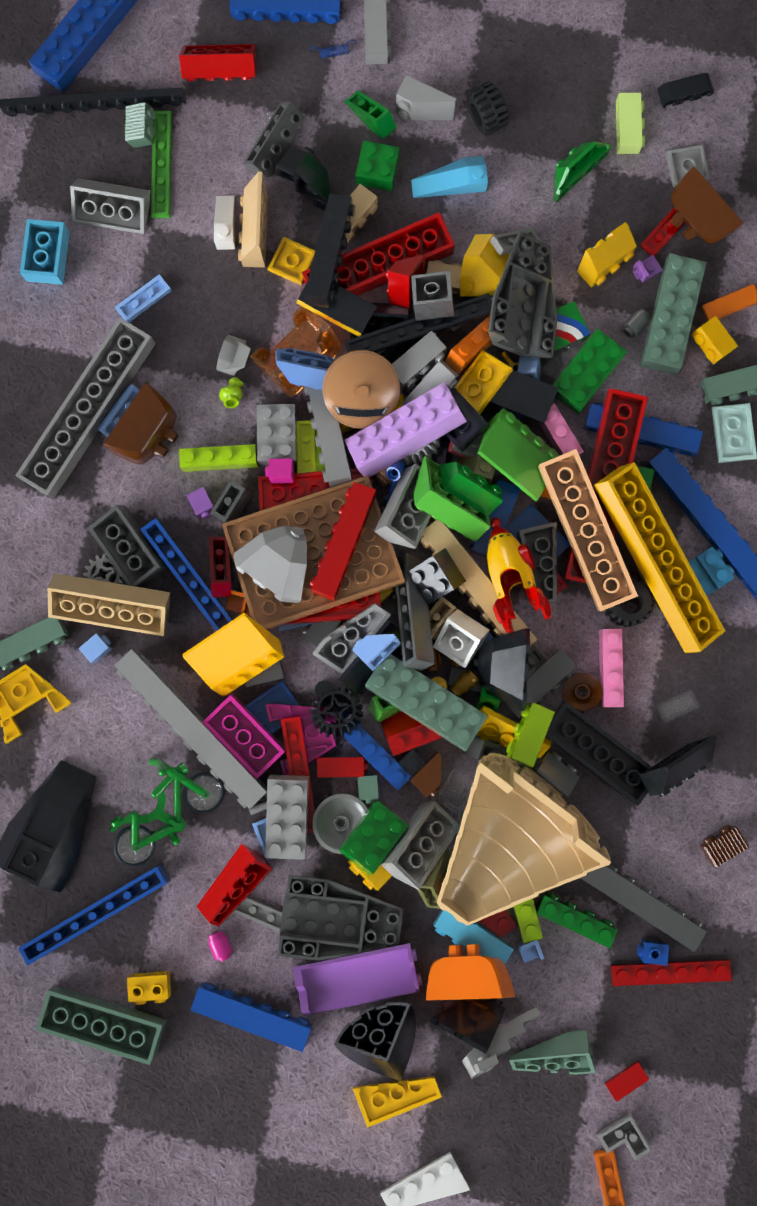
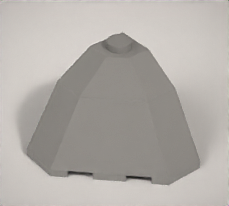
(276, 561)

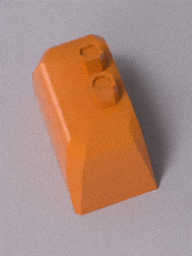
(468, 976)

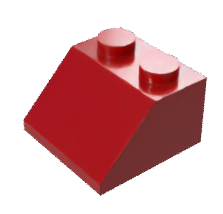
(400, 280)

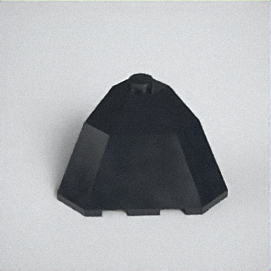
(307, 173)
(504, 667)
(472, 1021)

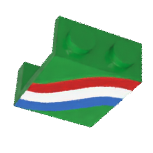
(570, 326)

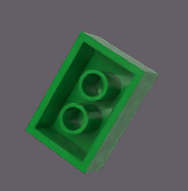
(373, 837)

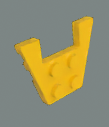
(19, 692)

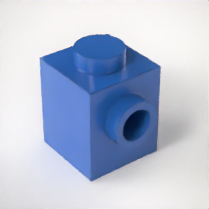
(653, 952)

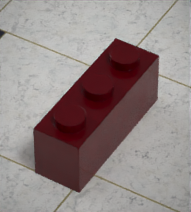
(219, 567)

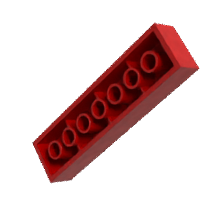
(368, 264)

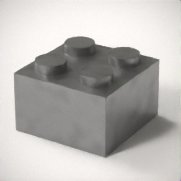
(432, 295)

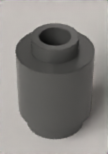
(636, 323)

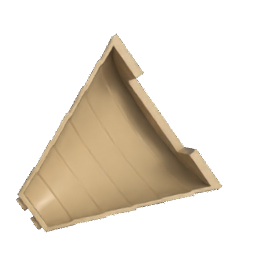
(515, 842)

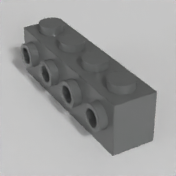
(274, 139)

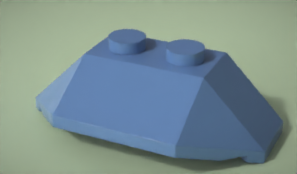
(303, 366)

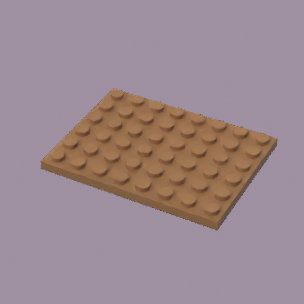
(369, 572)

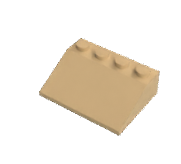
(253, 223)

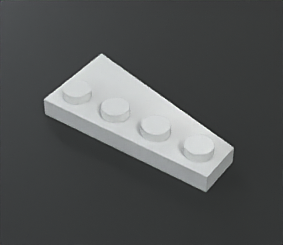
(427, 1184)

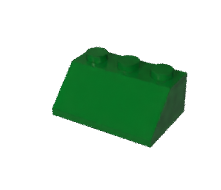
(470, 487)

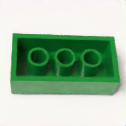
(588, 371)

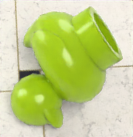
(232, 394)

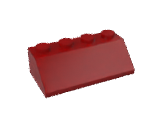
(218, 61)
(406, 733)

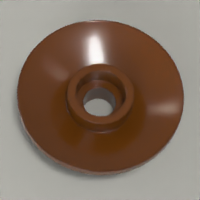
(583, 682)

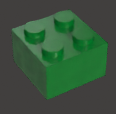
(377, 166)

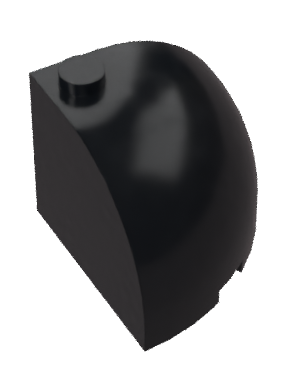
(380, 1039)

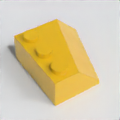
(607, 255)

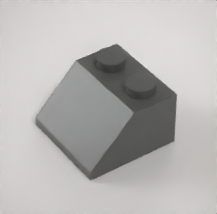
(556, 773)

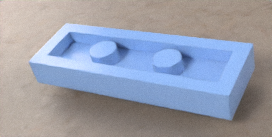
(143, 298)
(118, 410)

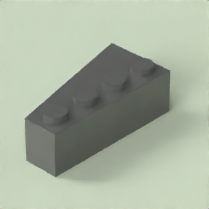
(542, 545)

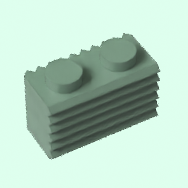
(139, 125)

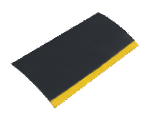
(345, 311)

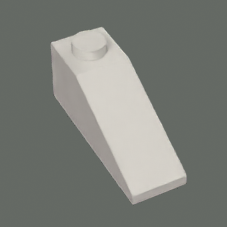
(224, 222)

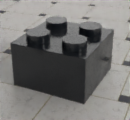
(436, 576)

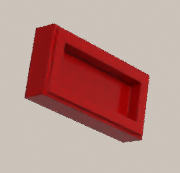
(626, 1081)

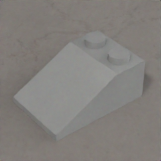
(423, 102)

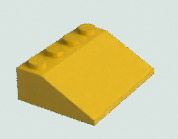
(234, 654)

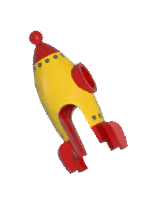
(508, 566)

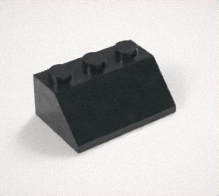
(383, 317)

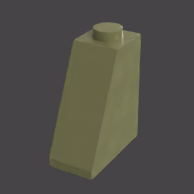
(478, 466)
(432, 885)

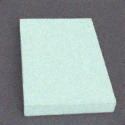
(734, 433)

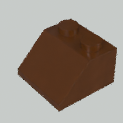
(429, 776)

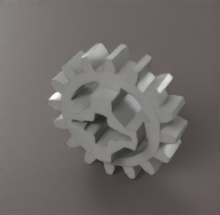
(100, 565)

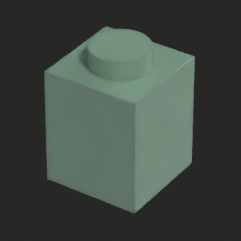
(368, 788)

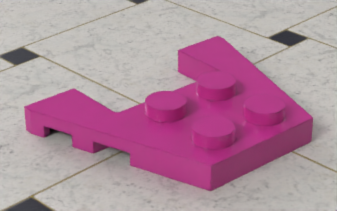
(315, 743)

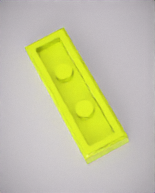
(305, 447)

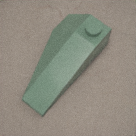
(565, 1051)

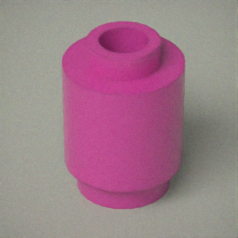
(219, 946)

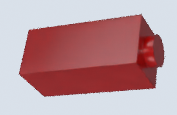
(341, 767)

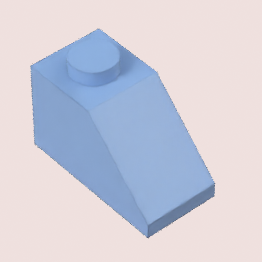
(375, 648)

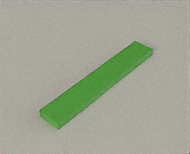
(161, 165)

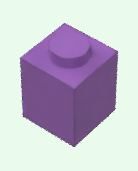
(201, 503)

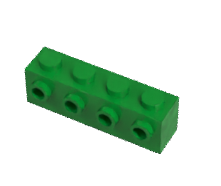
(578, 921)

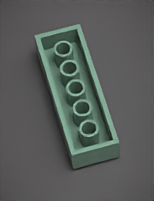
(673, 314)
(426, 702)
(101, 1024)

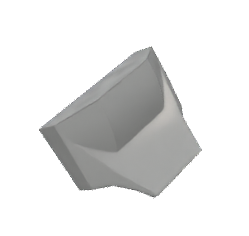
(232, 355)

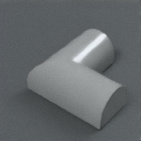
(624, 1131)

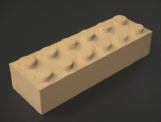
(108, 604)

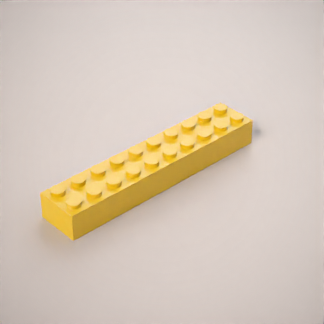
(659, 558)

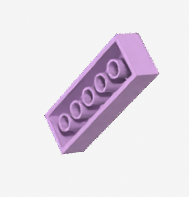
(405, 430)

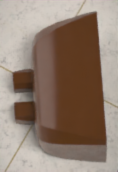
(702, 210)
(143, 428)

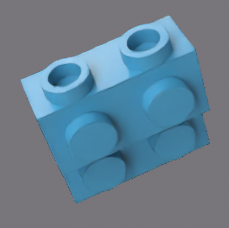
(711, 570)

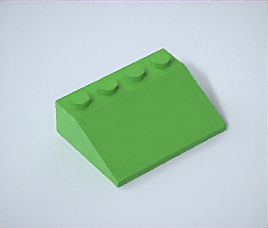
(516, 452)
(443, 506)

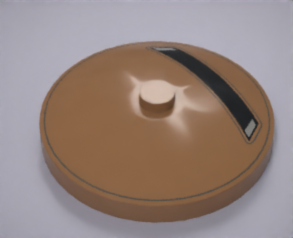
(360, 388)

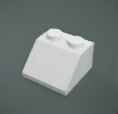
(460, 638)

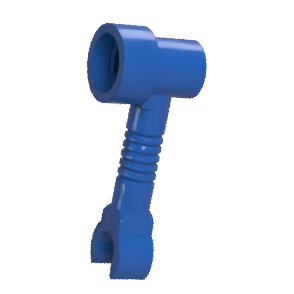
(394, 473)

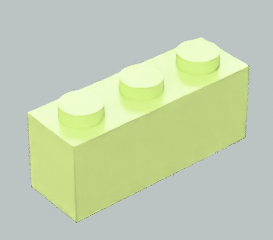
(629, 123)

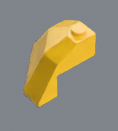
(481, 267)

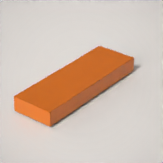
(731, 303)
(609, 1178)

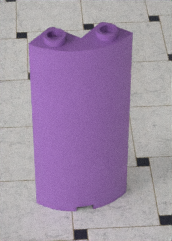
(357, 979)

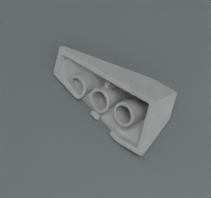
(337, 646)

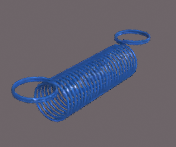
(343, 52)

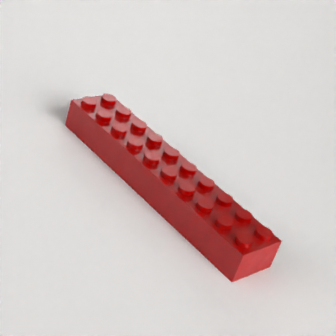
(612, 448)

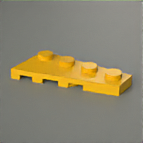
(393, 1098)

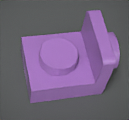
(647, 268)

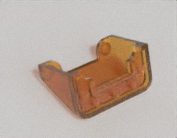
(310, 335)

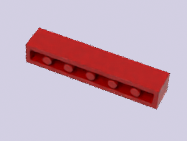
(343, 542)

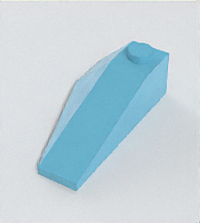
(458, 177)

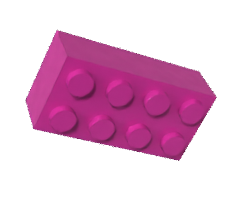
(244, 736)

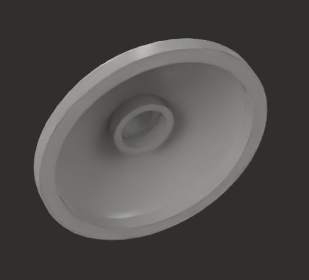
(327, 815)

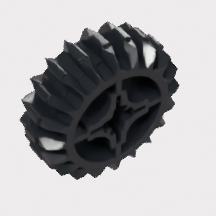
(320, 717)

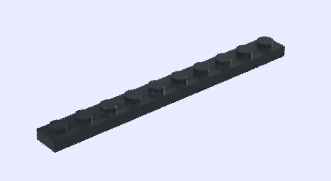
(89, 101)

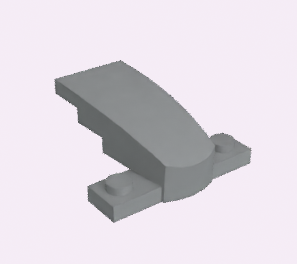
(480, 1063)

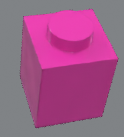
(280, 470)

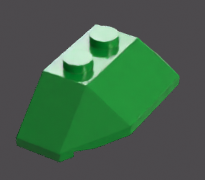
(577, 166)

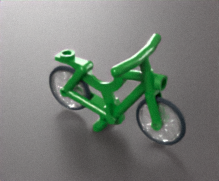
(201, 794)

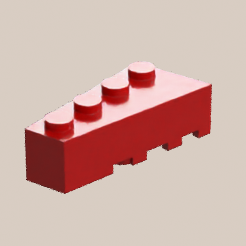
(233, 884)

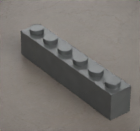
(413, 619)

